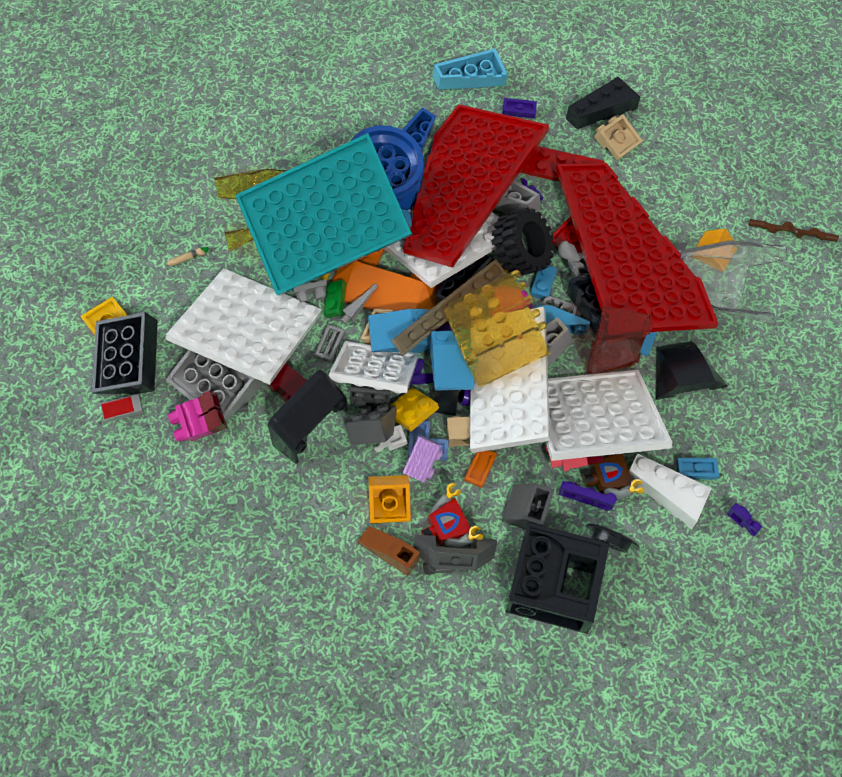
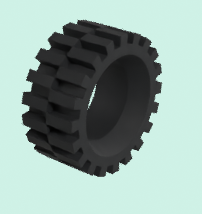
(510, 244)

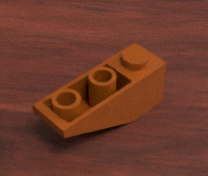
(390, 549)

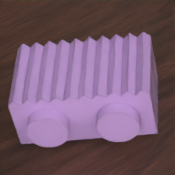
(422, 459)

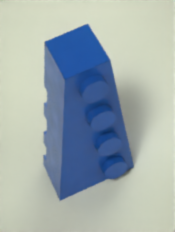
(421, 127)

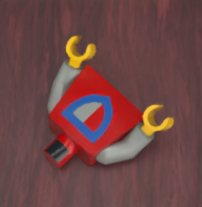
(449, 522)

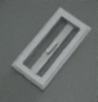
(318, 354)

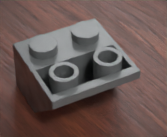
(368, 396)
(371, 424)
(528, 504)

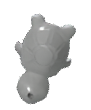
(575, 260)

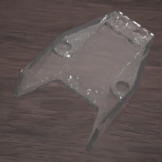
(724, 273)

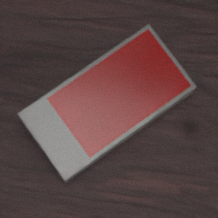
(121, 408)

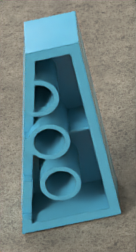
(471, 71)

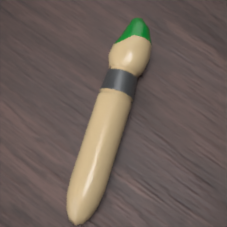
(187, 256)

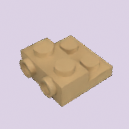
(618, 136)

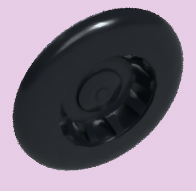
(617, 540)

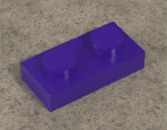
(519, 108)

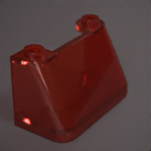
(618, 340)

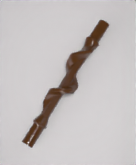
(789, 227)

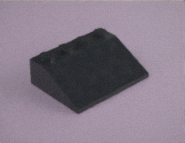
(125, 355)

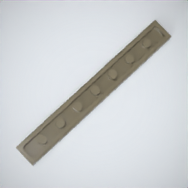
(436, 317)

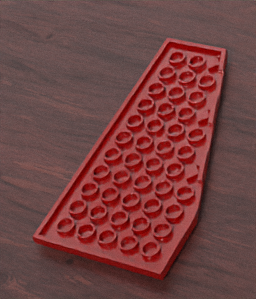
(465, 177)
(628, 256)

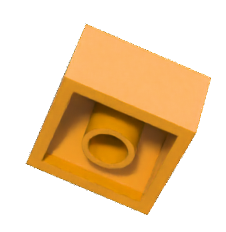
(389, 499)

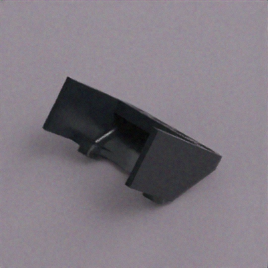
(303, 413)

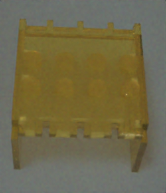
(497, 329)

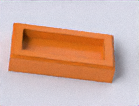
(480, 468)

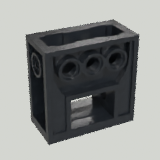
(542, 574)

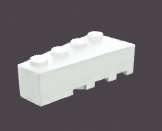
(671, 489)

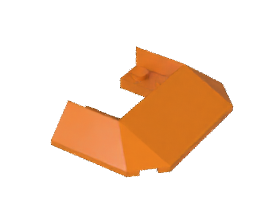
(393, 290)

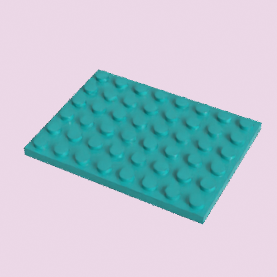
(323, 214)

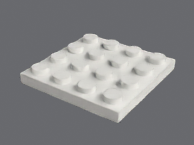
(378, 370)

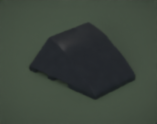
(683, 370)

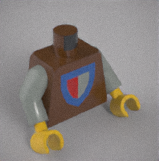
(613, 477)

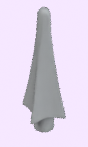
(352, 311)

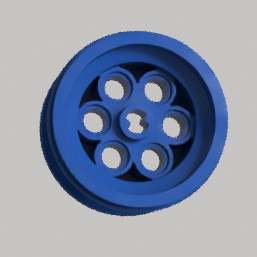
(401, 160)

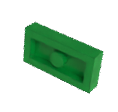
(335, 298)

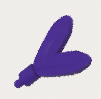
(418, 378)

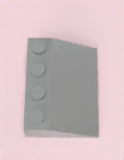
(200, 374)

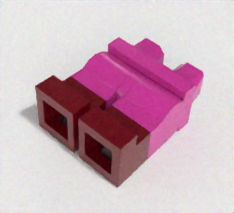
(198, 417)

